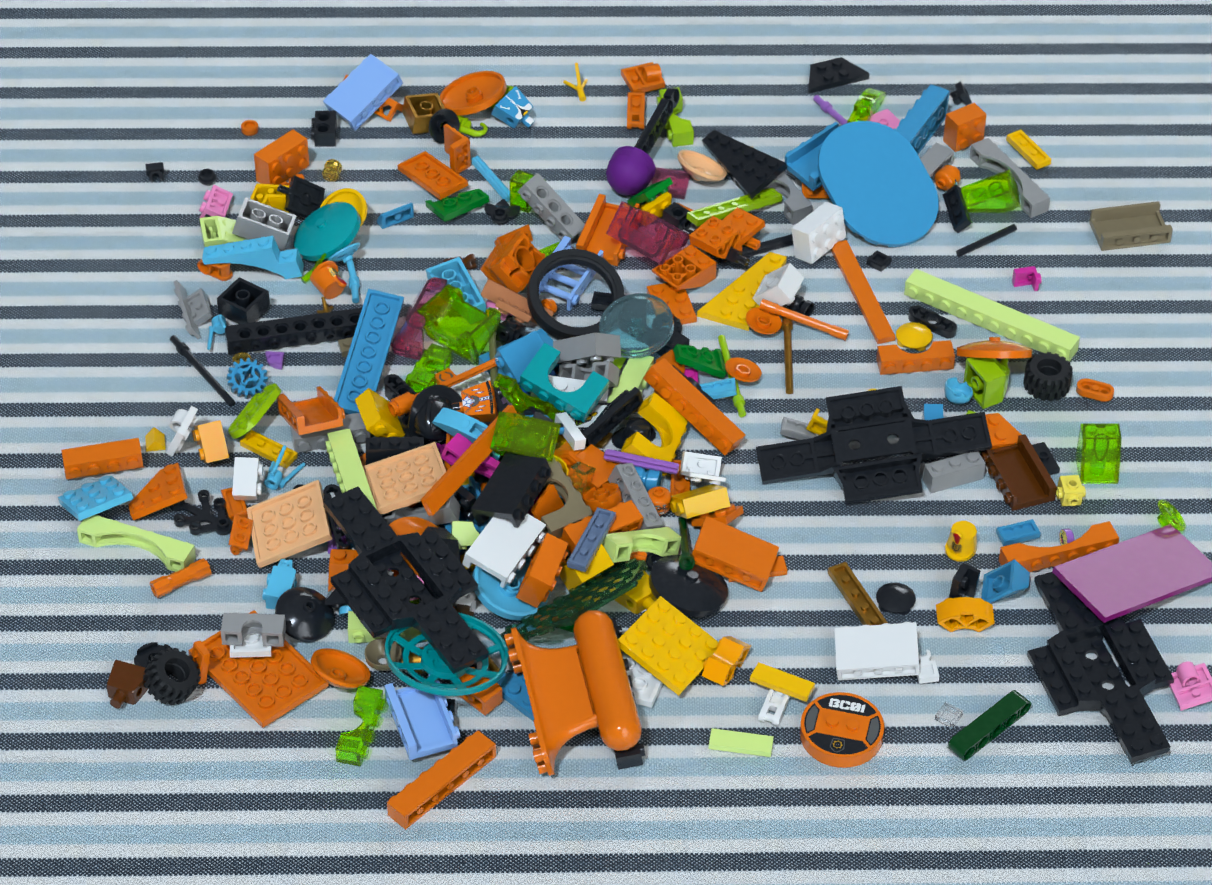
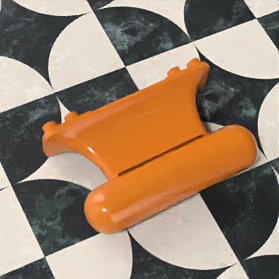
(577, 689)

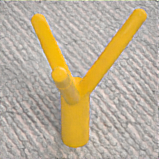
(580, 88)

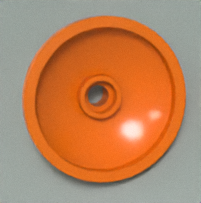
(340, 668)

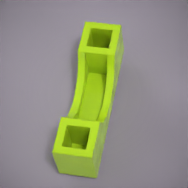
(678, 129)

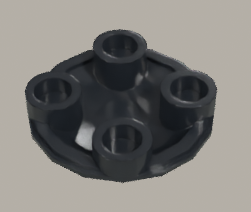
(895, 598)

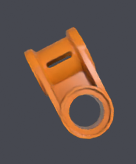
(219, 270)

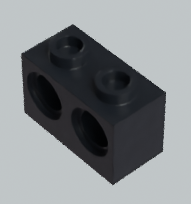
(324, 128)

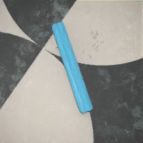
(490, 176)

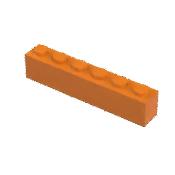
(694, 406)
(441, 779)

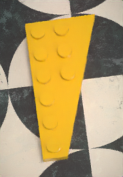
(736, 299)

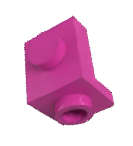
(1026, 276)

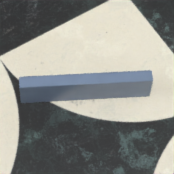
(591, 539)

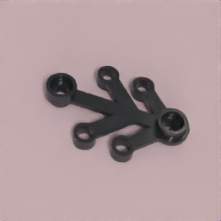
(221, 524)

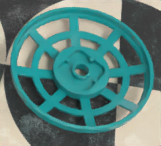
(436, 667)

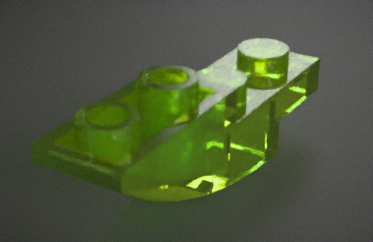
(867, 105)

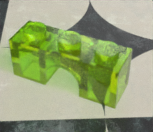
(433, 361)

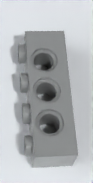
(542, 199)
(633, 489)

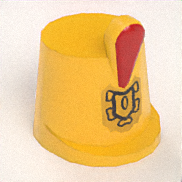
(961, 541)

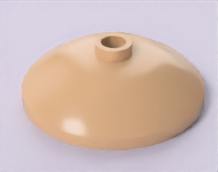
(701, 166)

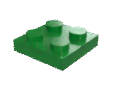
(650, 193)

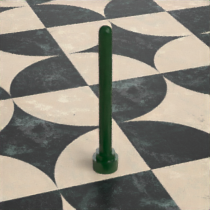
(686, 559)

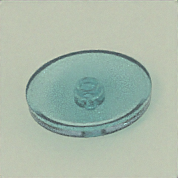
(642, 323)

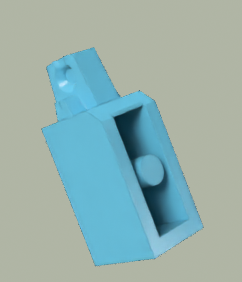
(278, 581)

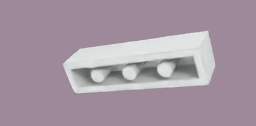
(571, 431)

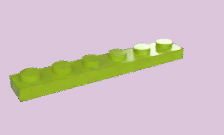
(721, 210)

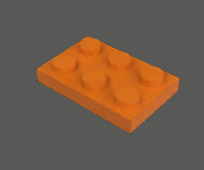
(676, 300)

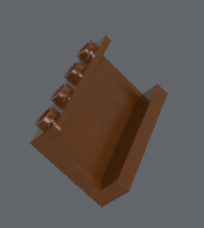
(1020, 474)

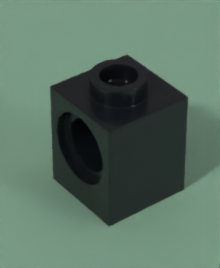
(676, 215)

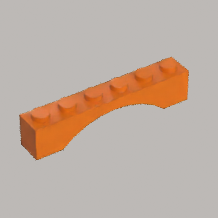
(1037, 558)

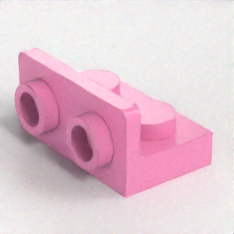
(216, 202)

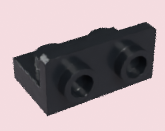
(965, 582)

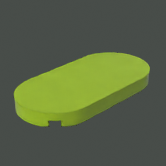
(254, 411)

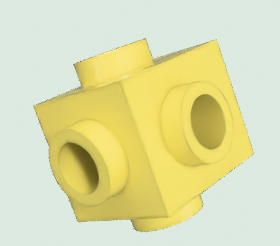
(1070, 490)

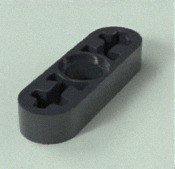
(943, 327)

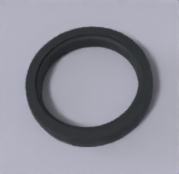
(565, 257)

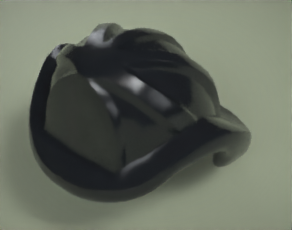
(426, 408)

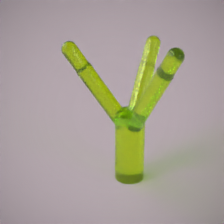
(306, 277)

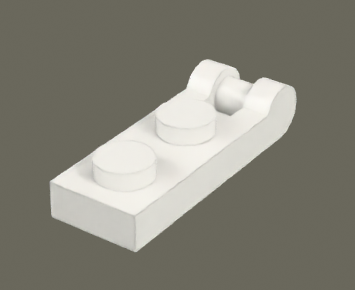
(774, 702)

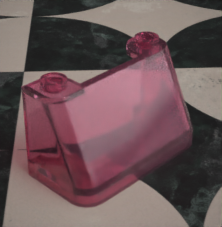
(410, 335)

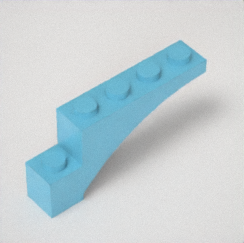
(257, 252)

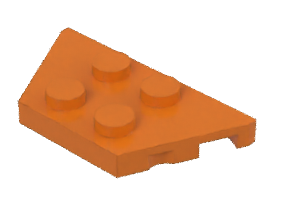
(1001, 431)

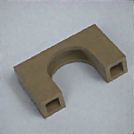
(574, 507)

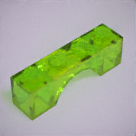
(520, 399)
(353, 745)

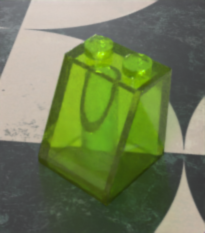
(1098, 453)

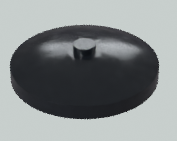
(691, 591)

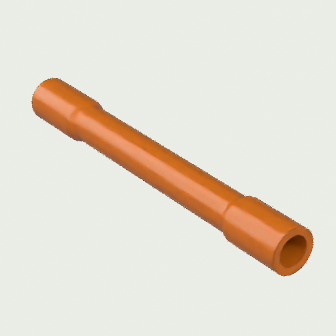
(833, 330)

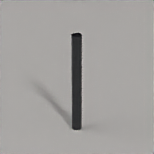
(971, 247)

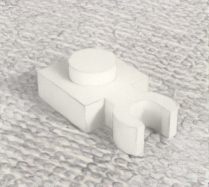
(928, 669)

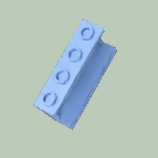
(363, 91)
(422, 721)

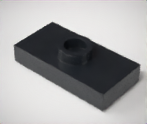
(1046, 458)

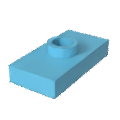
(720, 388)

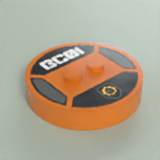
(841, 729)

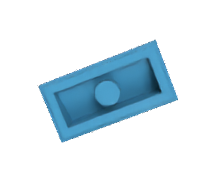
(396, 216)

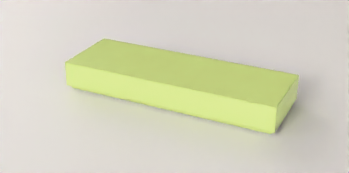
(741, 742)

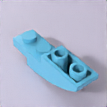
(457, 422)

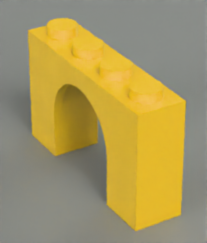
(668, 423)

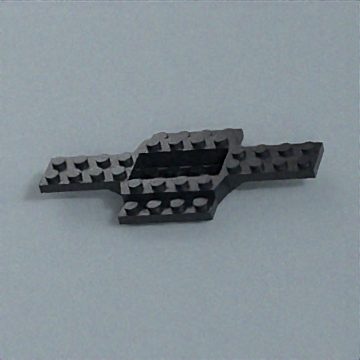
(870, 420)
(383, 600)
(1077, 681)

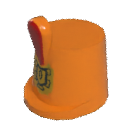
(327, 280)

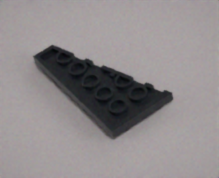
(745, 164)

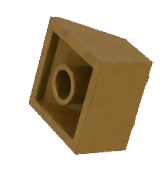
(419, 110)

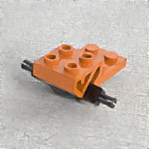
(726, 236)

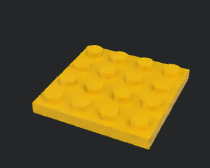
(668, 645)

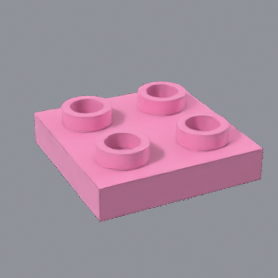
(1191, 685)

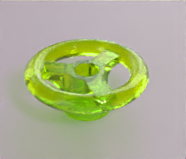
(1170, 516)

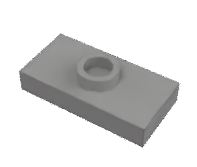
(795, 429)

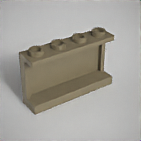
(1129, 226)

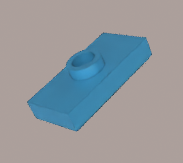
(1018, 532)

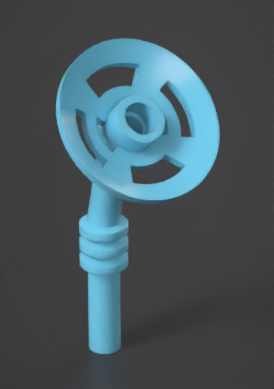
(346, 255)

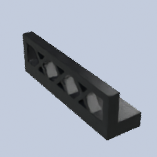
(619, 409)

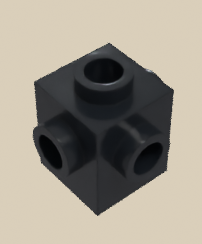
(509, 331)

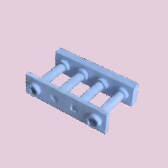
(579, 286)

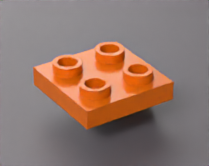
(643, 77)

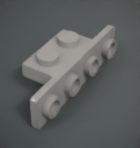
(194, 308)

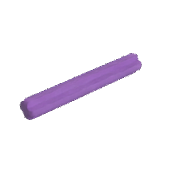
(641, 461)

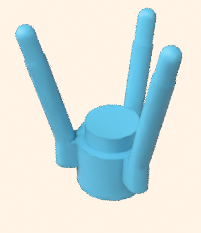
(218, 325)
(274, 477)

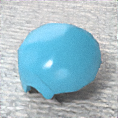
(957, 392)

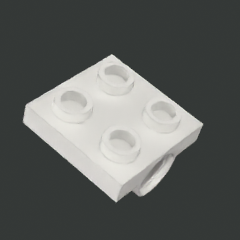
(180, 424)

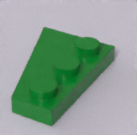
(452, 207)

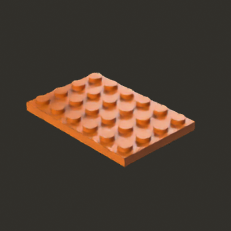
(263, 684)

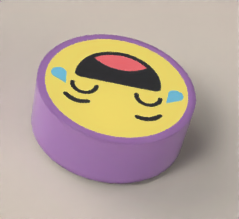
(1066, 536)

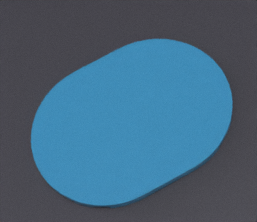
(878, 183)

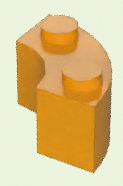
(965, 614)
(723, 662)

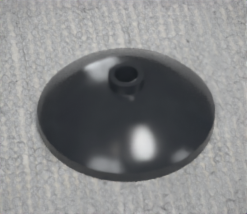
(301, 622)

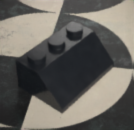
(384, 447)

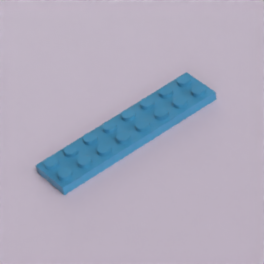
(368, 348)

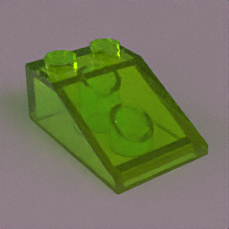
(992, 194)
(524, 436)

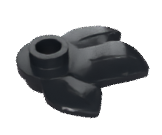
(501, 211)

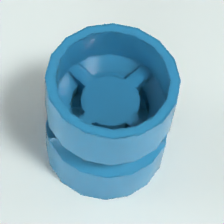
(649, 478)

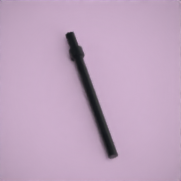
(184, 351)

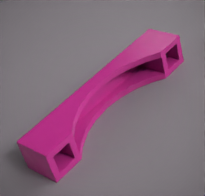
(459, 445)

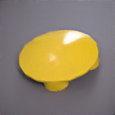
(914, 336)

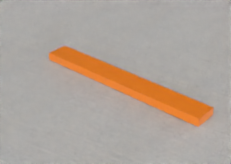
(862, 292)
(461, 469)

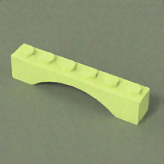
(102, 531)

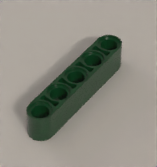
(989, 725)

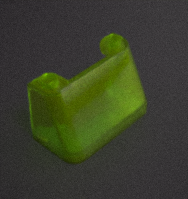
(459, 324)

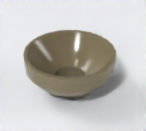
(375, 651)

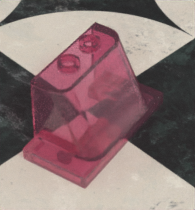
(646, 233)

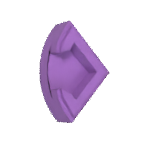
(275, 359)

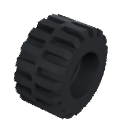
(1047, 376)
(165, 688)

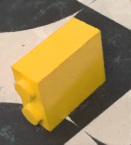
(377, 416)
(699, 501)

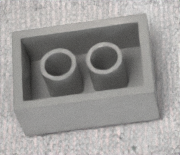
(261, 220)
(588, 349)

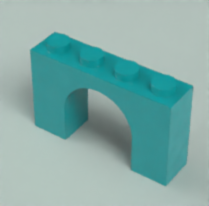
(576, 403)

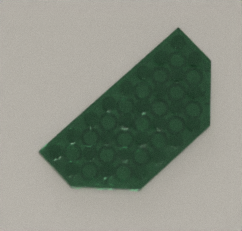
(590, 596)

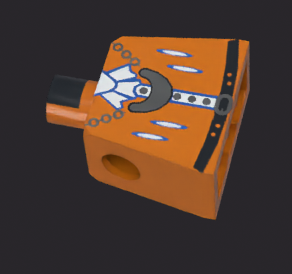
(478, 402)

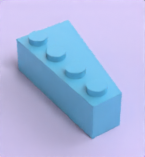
(458, 276)

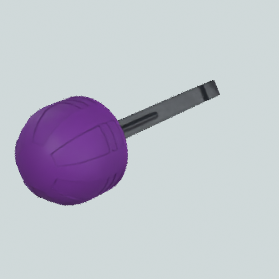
(632, 167)

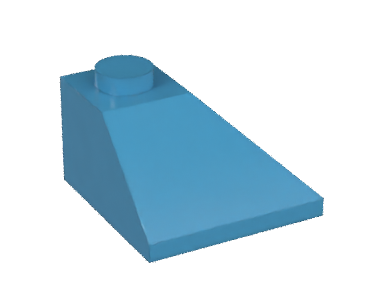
(1004, 581)

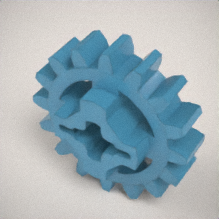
(241, 371)

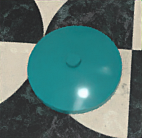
(327, 231)

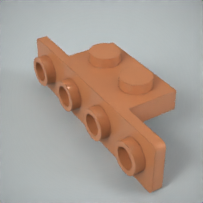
(509, 301)

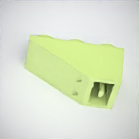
(218, 230)

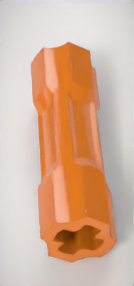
(194, 572)

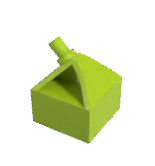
(988, 379)

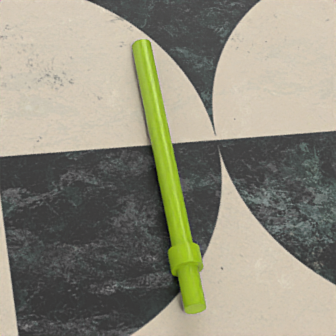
(738, 400)

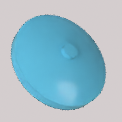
(502, 600)

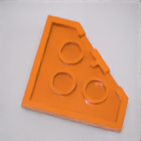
(161, 491)

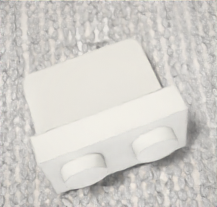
(699, 466)

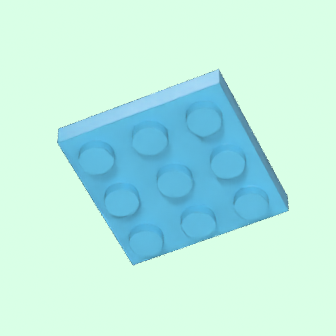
(95, 497)

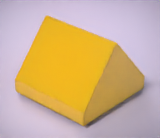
(155, 440)

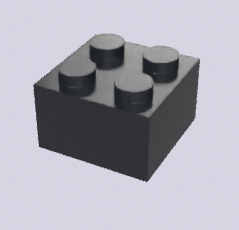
(243, 302)

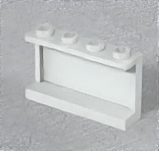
(504, 548)
(877, 651)

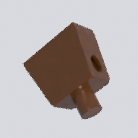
(125, 684)

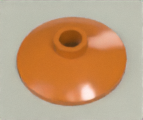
(763, 321)
(743, 369)

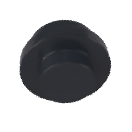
(207, 176)

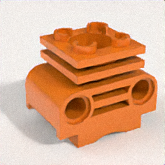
(512, 262)

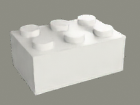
(818, 232)

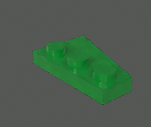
(701, 360)

